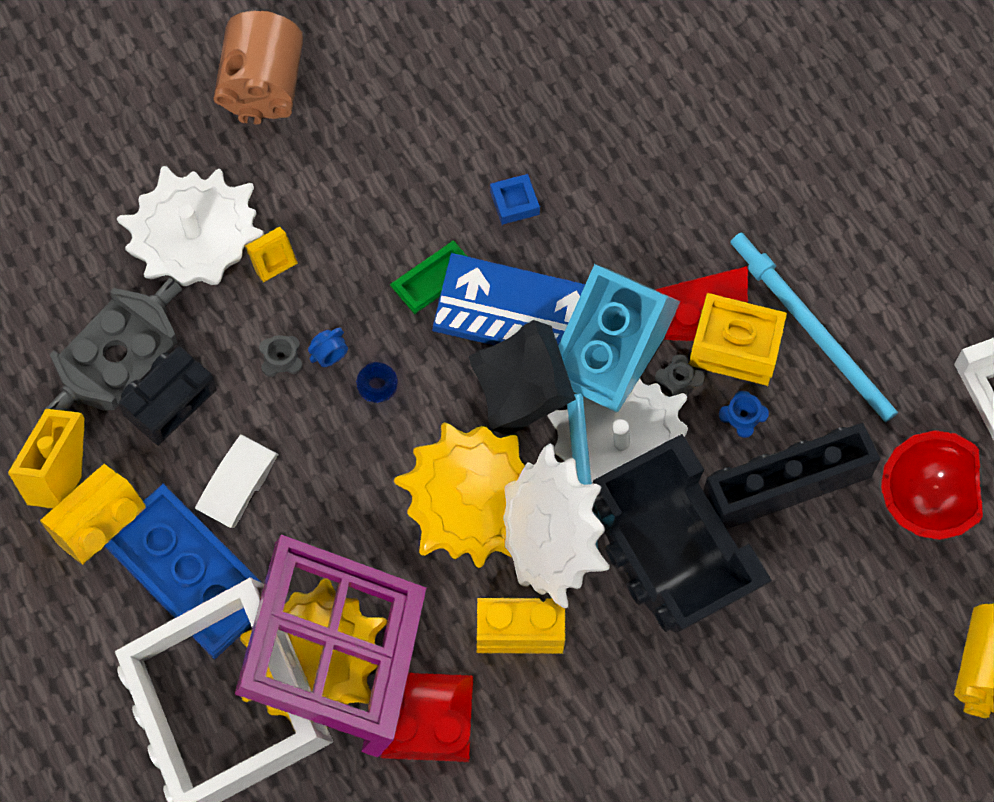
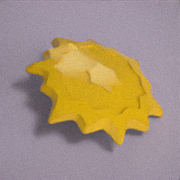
(462, 491)
(346, 674)

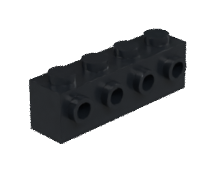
(792, 475)

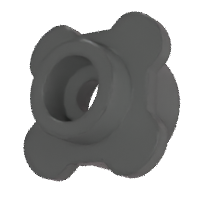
(280, 344)
(679, 366)

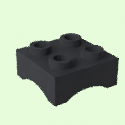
(522, 378)

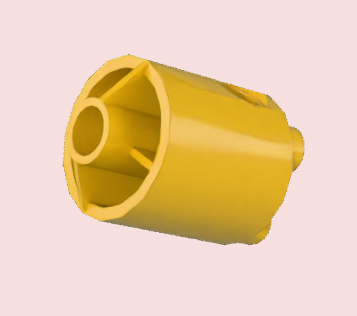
(976, 672)

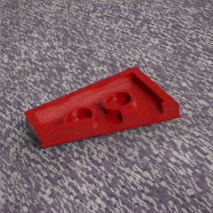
(692, 296)

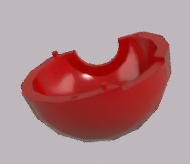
(934, 485)

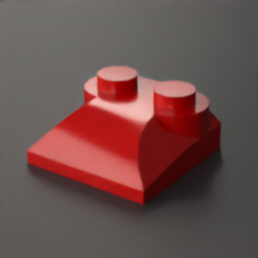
(434, 719)

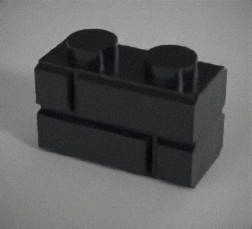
(167, 394)

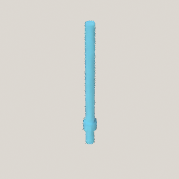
(763, 268)

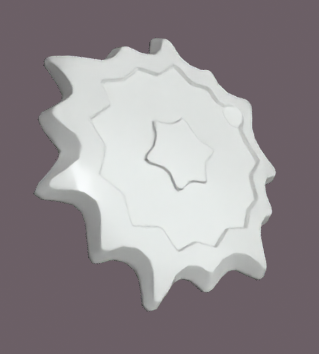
(191, 227)
(618, 437)
(552, 527)

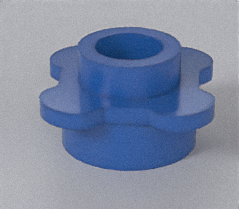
(328, 347)
(744, 402)

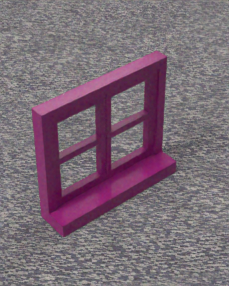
(393, 658)

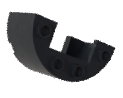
(673, 538)

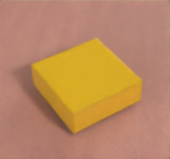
(271, 254)

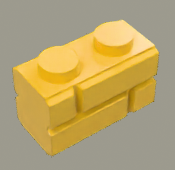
(93, 513)
(520, 626)

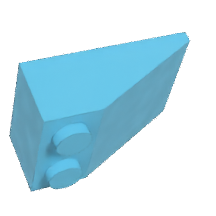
(613, 336)

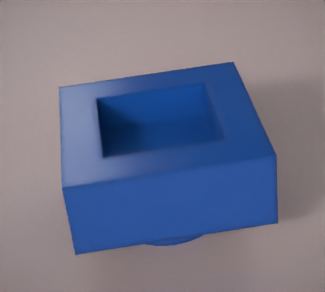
(514, 199)

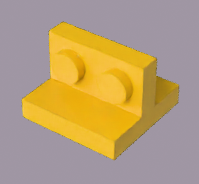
(737, 339)

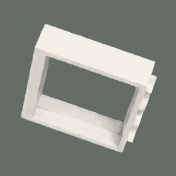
(150, 715)

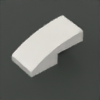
(236, 480)

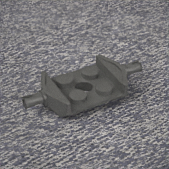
(128, 321)

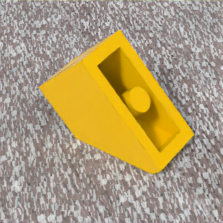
(50, 459)

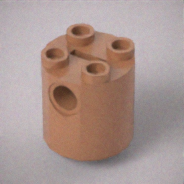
(259, 66)

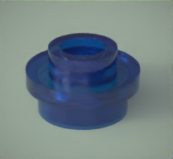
(381, 371)

